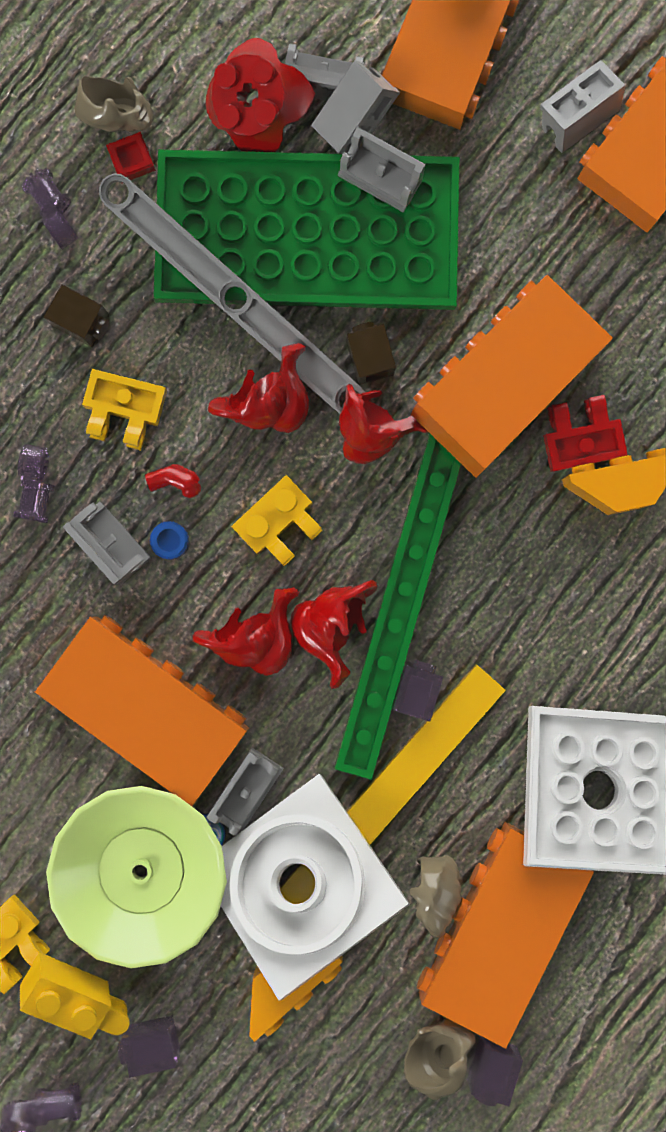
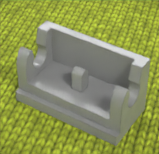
(320, 71)
(356, 102)
(582, 105)
(381, 170)
(107, 543)
(245, 792)

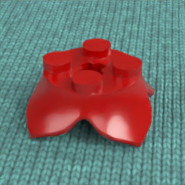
(281, 99)

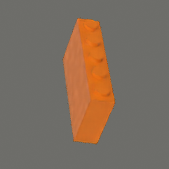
(446, 55)
(631, 161)
(509, 374)
(143, 708)
(501, 939)

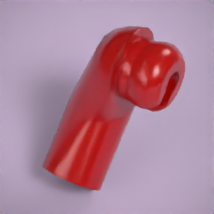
(176, 476)

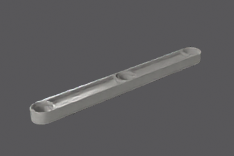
(216, 279)

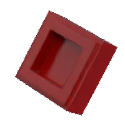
(131, 156)

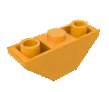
(622, 485)
(268, 1011)

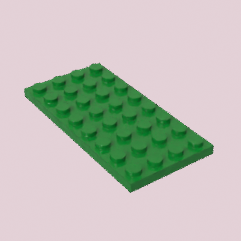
(308, 233)

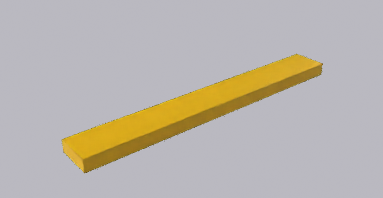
(411, 767)

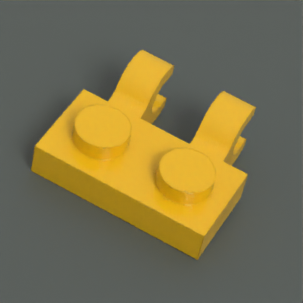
(124, 398)
(273, 515)
(16, 930)

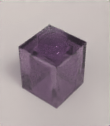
(418, 690)
(149, 1046)
(494, 1072)

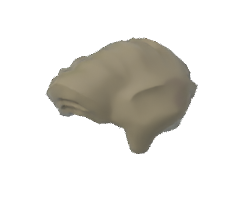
(112, 105)
(437, 893)
(438, 1058)

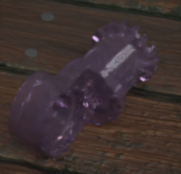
(52, 206)
(34, 492)
(47, 1106)

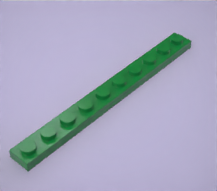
(398, 611)

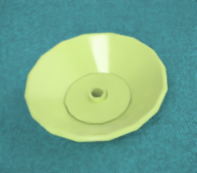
(112, 908)

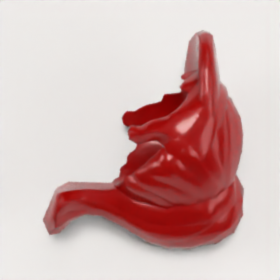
(272, 402)
(369, 428)
(326, 622)
(257, 642)

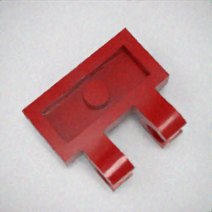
(584, 444)

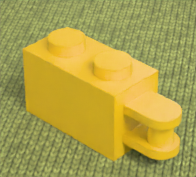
(71, 999)

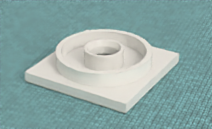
(560, 824)
(349, 896)

